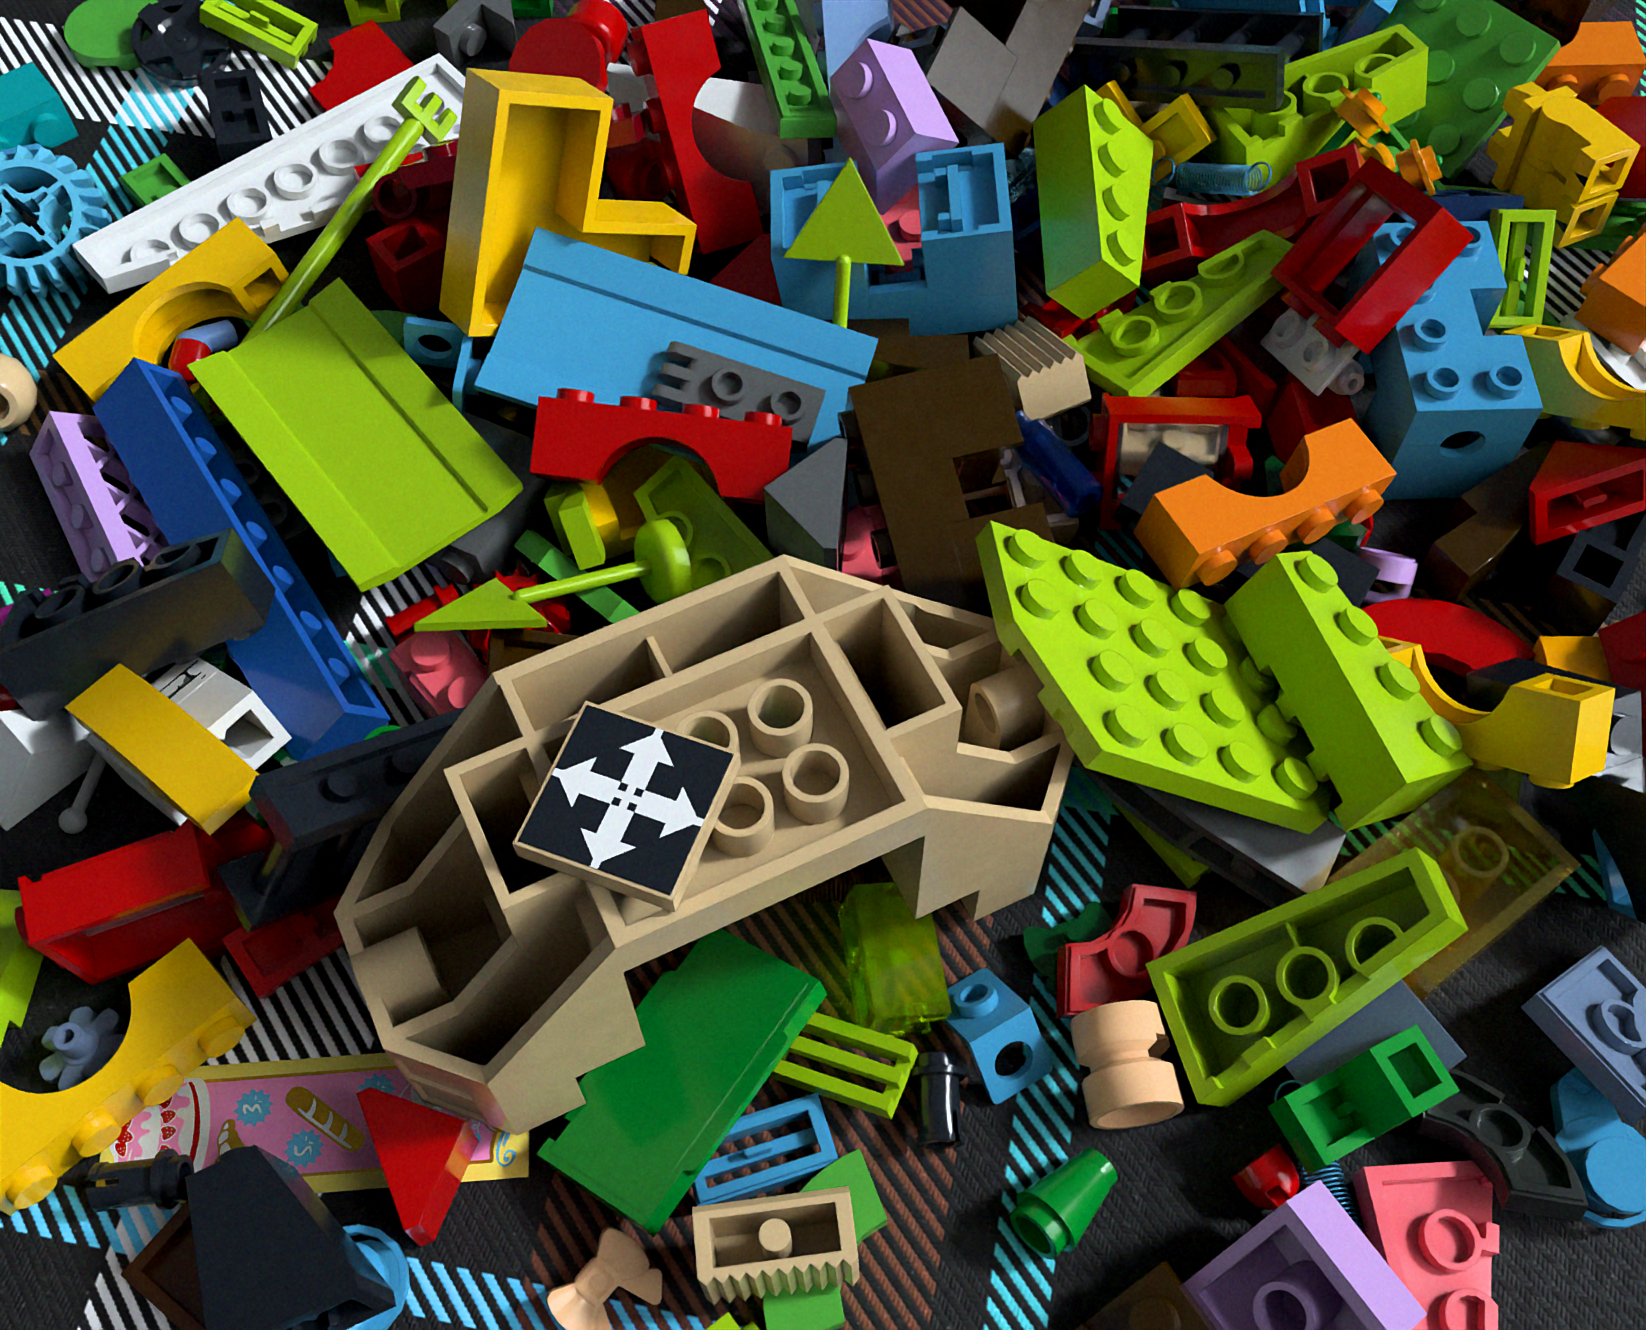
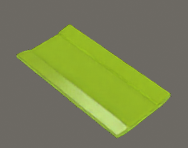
(357, 437)

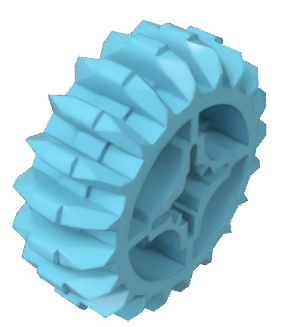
(66, 192)

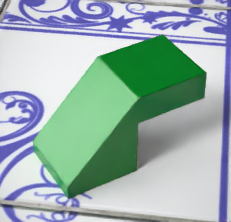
(1363, 1099)

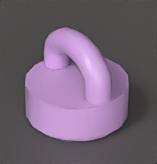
(1394, 568)

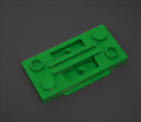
(669, 1105)

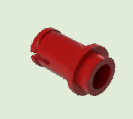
(403, 622)

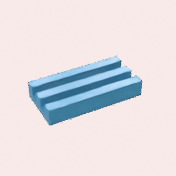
(776, 1176)

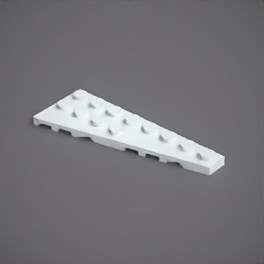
(274, 189)

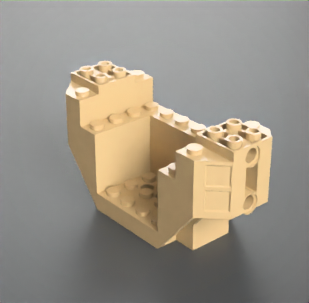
(858, 738)

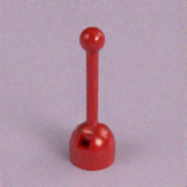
(1268, 1179)

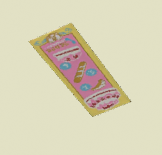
(300, 1114)

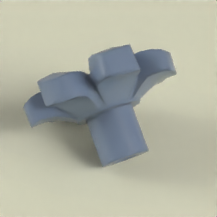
(81, 1046)

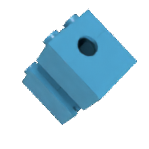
(959, 275)
(1445, 394)

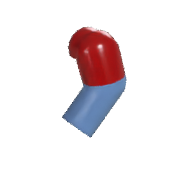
(200, 343)

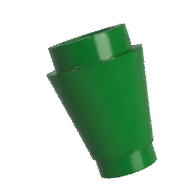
(1063, 1203)

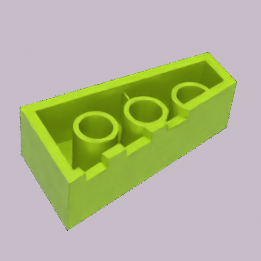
(1381, 62)
(1091, 200)
(1345, 691)
(1298, 971)

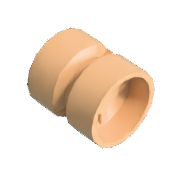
(1127, 1075)

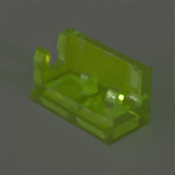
(892, 962)

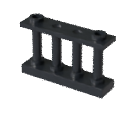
(1209, 52)
(323, 821)

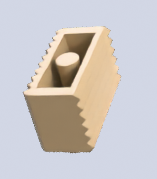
(1039, 368)
(775, 1244)

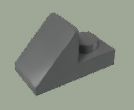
(469, 24)

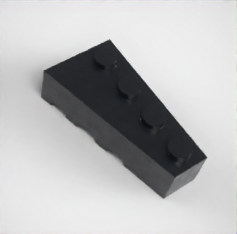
(131, 617)

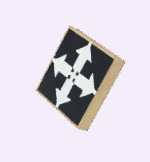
(628, 805)

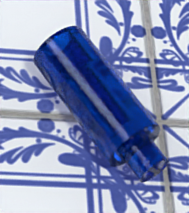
(1056, 467)

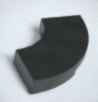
(1520, 1161)

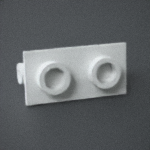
(1313, 356)

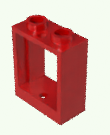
(1339, 236)

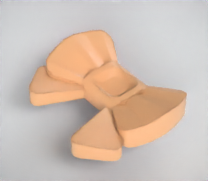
(617, 1263)

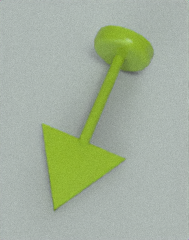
(845, 230)
(659, 564)

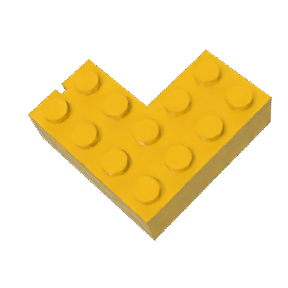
(530, 161)

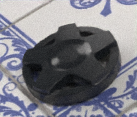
(179, 40)

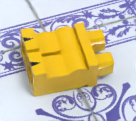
(1559, 159)

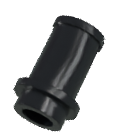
(938, 1100)
(141, 1182)

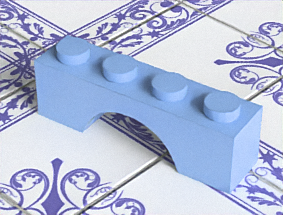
(845, 28)

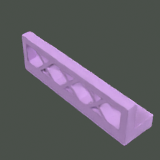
(85, 502)

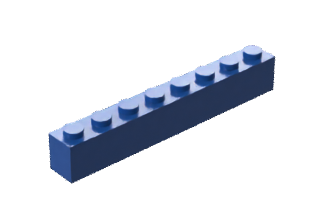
(196, 490)

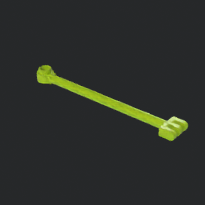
(417, 123)

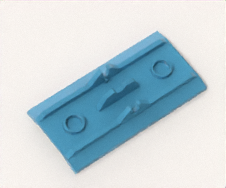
(607, 321)

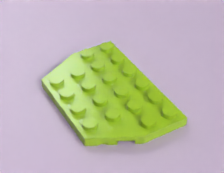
(1149, 680)

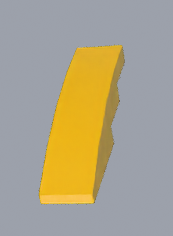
(165, 747)

